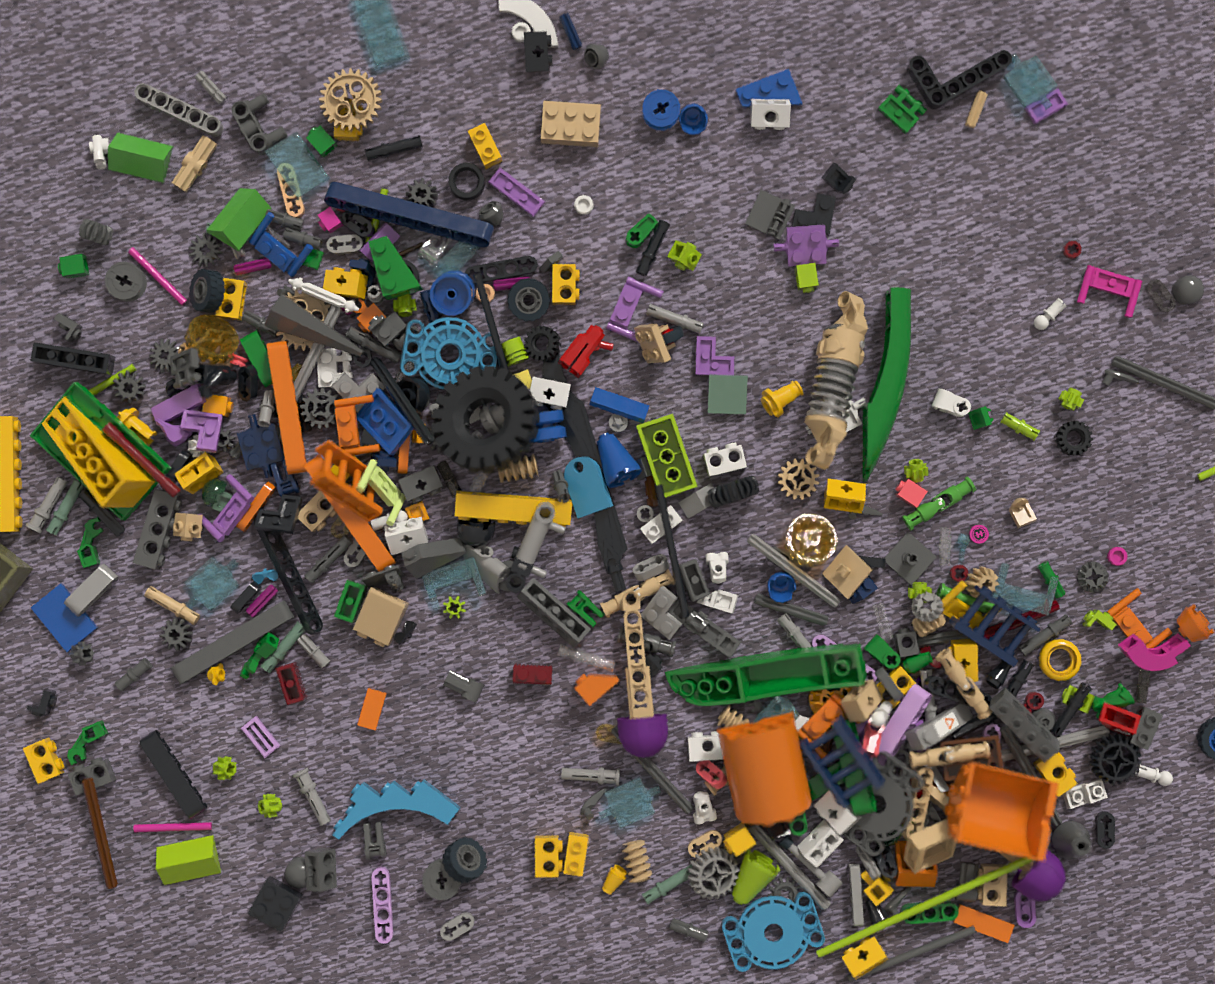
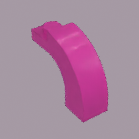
(1154, 658)

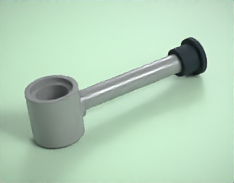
(828, 881)

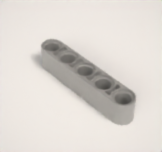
(172, 104)

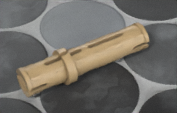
(175, 607)

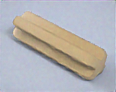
(976, 109)

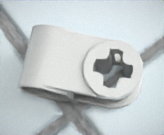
(948, 402)

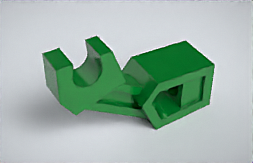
(89, 534)
(263, 648)
(79, 746)

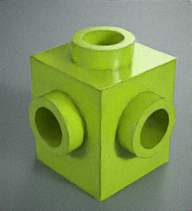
(688, 255)

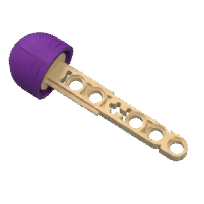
(642, 731)
(1035, 880)

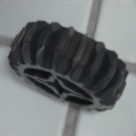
(733, 491)
(1115, 774)

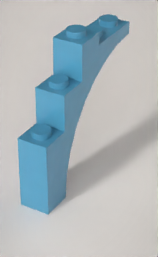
(368, 802)

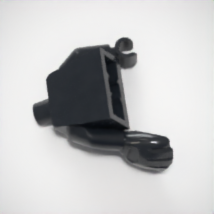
(210, 375)

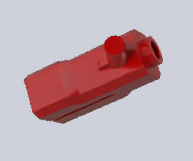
(592, 342)

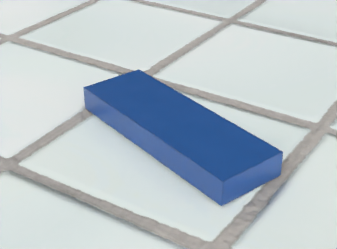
(619, 405)

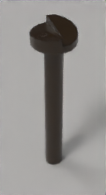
(411, 249)

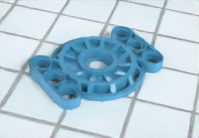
(430, 349)
(773, 912)

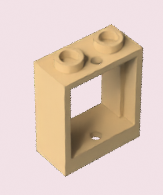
(929, 847)

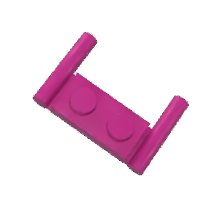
(1111, 283)

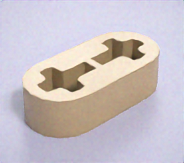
(702, 839)

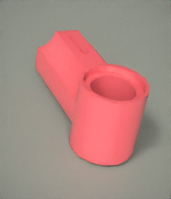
(872, 739)

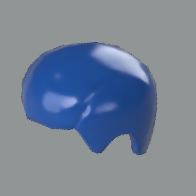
(693, 119)
(781, 587)

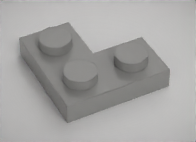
(348, 388)
(657, 613)

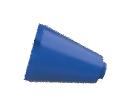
(616, 461)

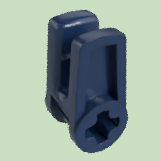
(286, 486)

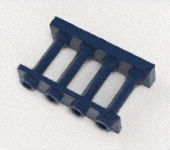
(992, 644)
(851, 745)

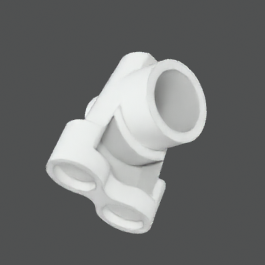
(99, 148)
(716, 563)
(703, 808)

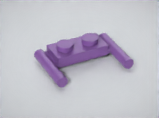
(627, 304)
(231, 512)

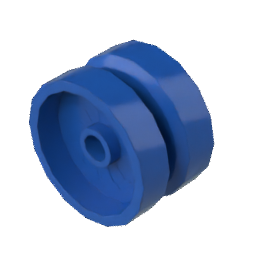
(444, 300)
(545, 428)

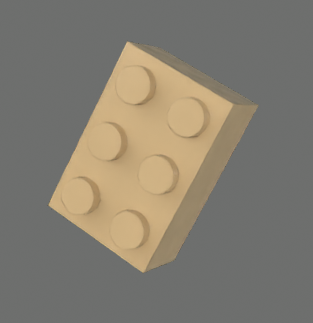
(570, 123)

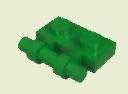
(898, 112)

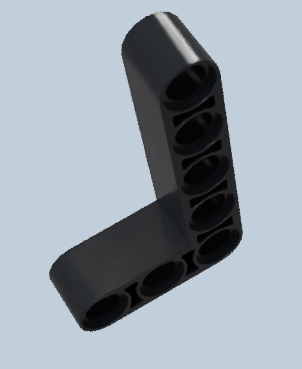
(958, 82)

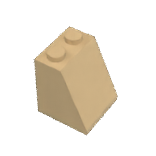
(380, 616)

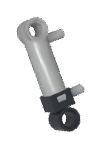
(530, 546)

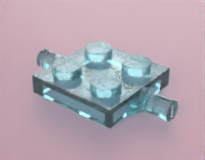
(1030, 81)
(211, 583)
(629, 802)

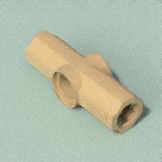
(194, 163)

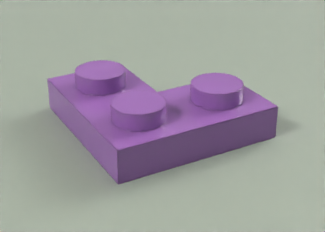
(706, 360)
(208, 427)

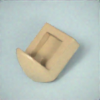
(1022, 512)

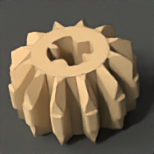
(981, 577)
(924, 628)

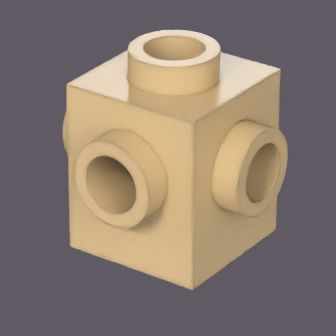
(187, 526)

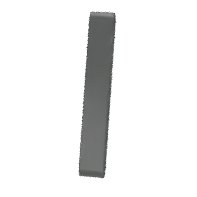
(232, 642)

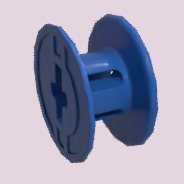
(656, 99)

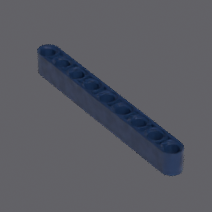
(409, 214)

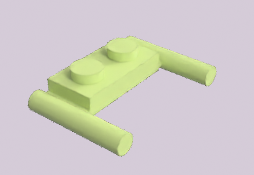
(384, 488)

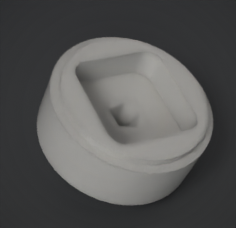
(618, 423)

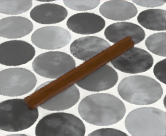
(99, 833)

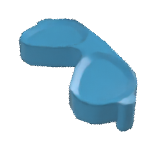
(259, 576)

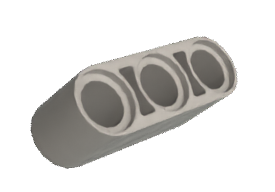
(91, 590)

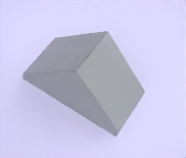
(696, 502)

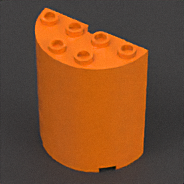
(765, 770)
(1001, 810)

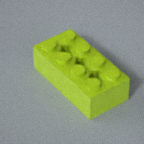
(672, 445)

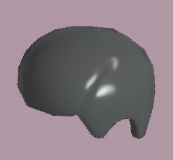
(1188, 290)
(399, 340)
(296, 873)

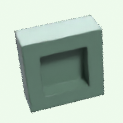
(222, 500)

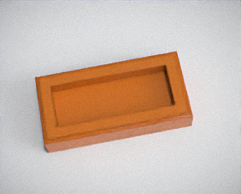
(372, 709)

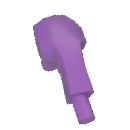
(173, 433)

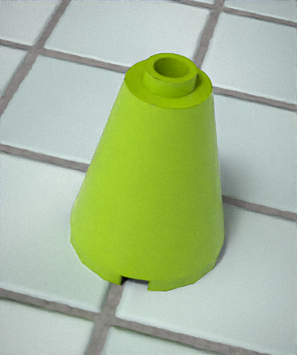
(753, 876)

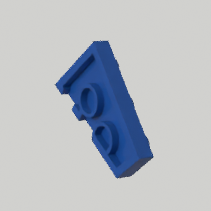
(777, 86)

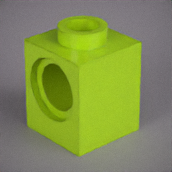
(806, 277)

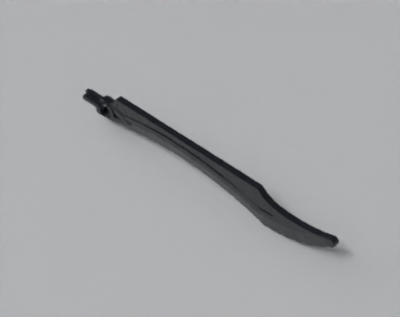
(583, 443)

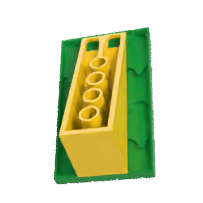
(76, 440)

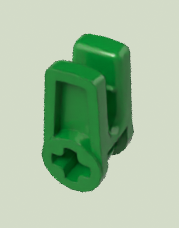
(642, 229)
(579, 608)

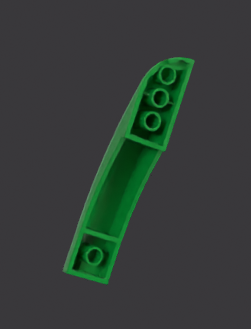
(888, 391)
(770, 674)

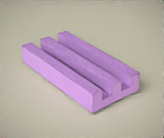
(266, 732)

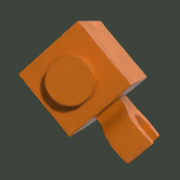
(367, 315)

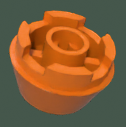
(1194, 625)

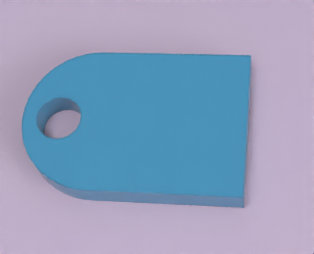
(587, 487)

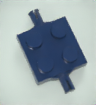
(260, 446)

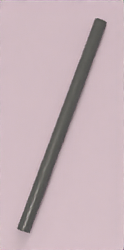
(919, 951)

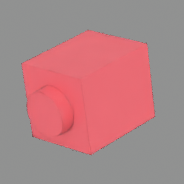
(910, 492)

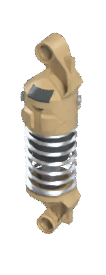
(838, 361)

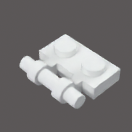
(328, 368)

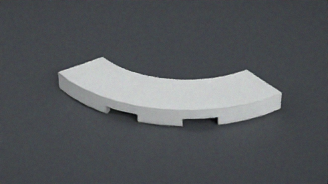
(532, 14)

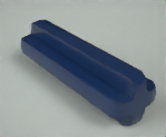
(570, 31)

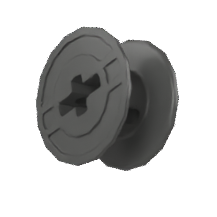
(129, 272)
(434, 887)

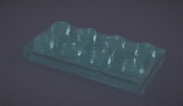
(380, 32)

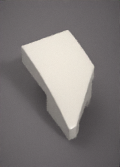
(720, 600)

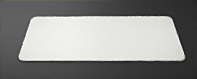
(938, 779)

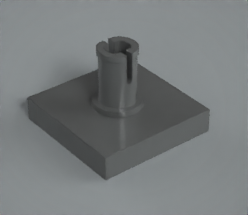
(909, 558)

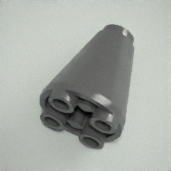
(1066, 840)

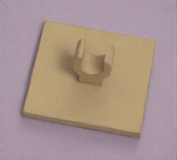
(847, 571)

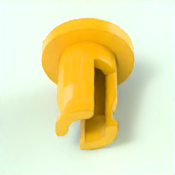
(775, 401)
(131, 421)

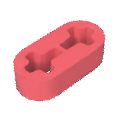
(714, 771)

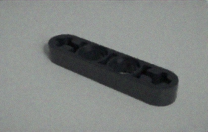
(500, 266)
(942, 692)

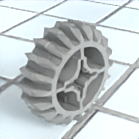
(705, 867)

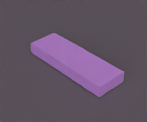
(516, 192)
(178, 403)

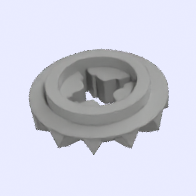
(925, 614)

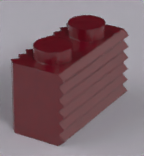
(532, 674)
(291, 683)

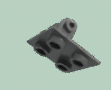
(770, 214)
(391, 575)

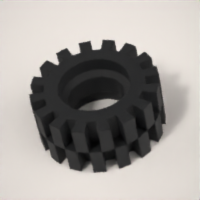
(553, 343)
(1085, 438)

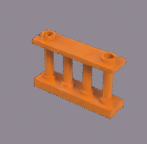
(338, 489)

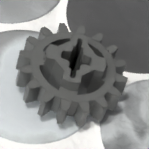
(312, 398)

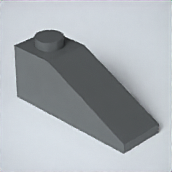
(432, 555)

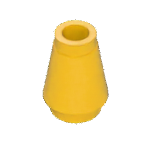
(614, 879)

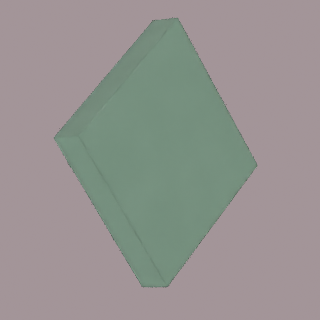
(727, 394)

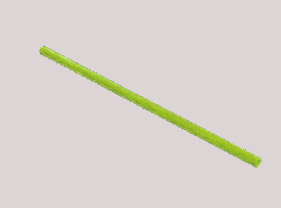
(923, 906)

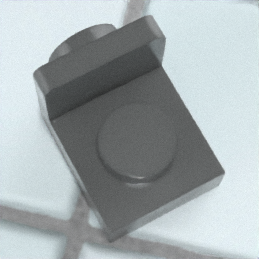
(66, 324)
(382, 330)

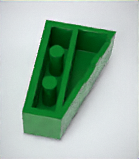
(391, 269)

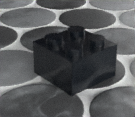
(275, 904)

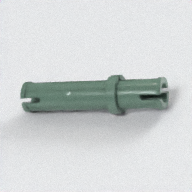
(65, 507)
(284, 646)
(667, 885)

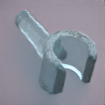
(964, 540)

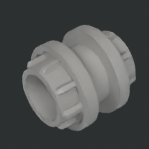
(492, 417)

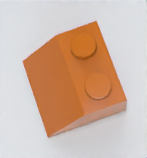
(594, 686)
(905, 875)

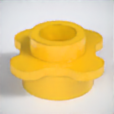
(216, 674)

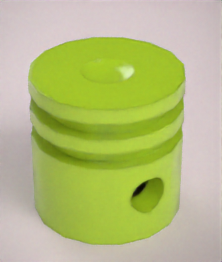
(514, 351)

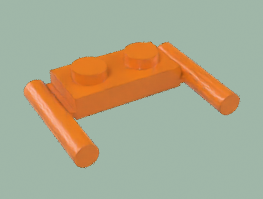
(348, 427)
(1130, 624)
(821, 721)

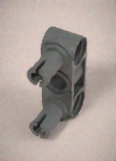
(251, 127)

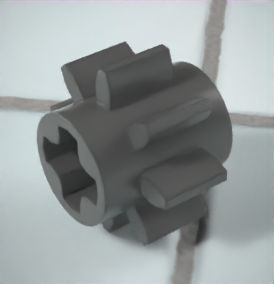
(228, 442)
(697, 622)
(81, 653)

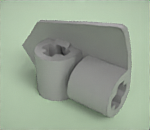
(490, 569)

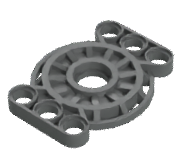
(897, 806)

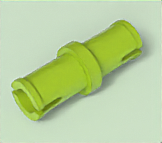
(1020, 426)

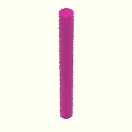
(157, 276)
(172, 827)

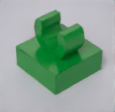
(980, 417)

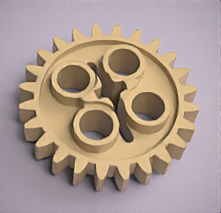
(367, 95)
(312, 304)

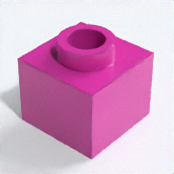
(329, 220)

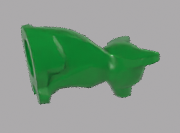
(1120, 698)

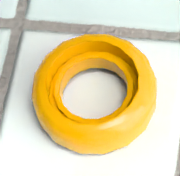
(1075, 658)

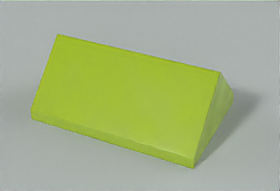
(187, 860)

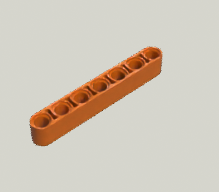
(287, 407)
(357, 526)

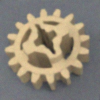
(790, 477)

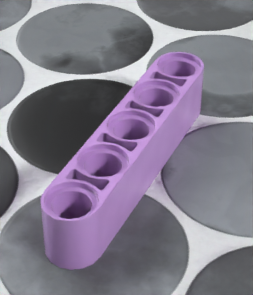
(903, 721)

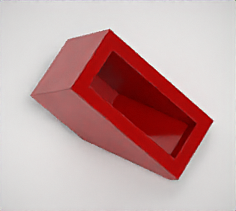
(1119, 719)

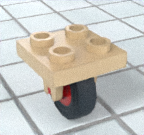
(657, 341)

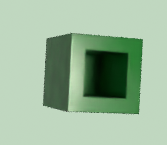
(321, 141)
(73, 266)

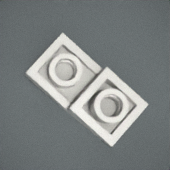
(1085, 793)

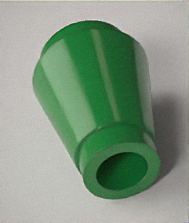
(917, 662)

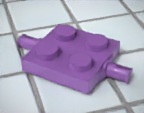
(806, 245)

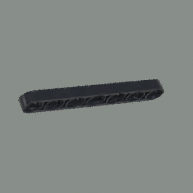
(289, 583)

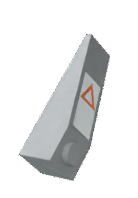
(938, 727)

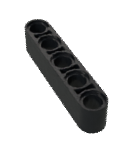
(172, 774)

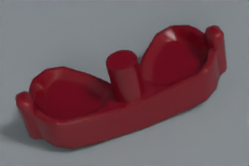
(936, 664)

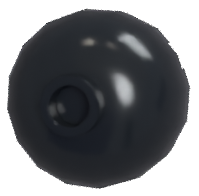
(416, 392)
(475, 532)

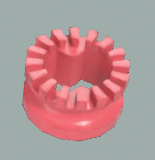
(239, 361)

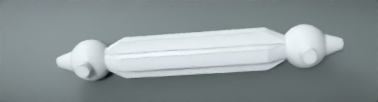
(323, 295)

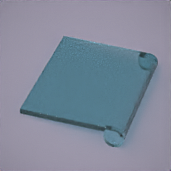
(297, 164)

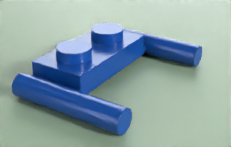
(275, 251)

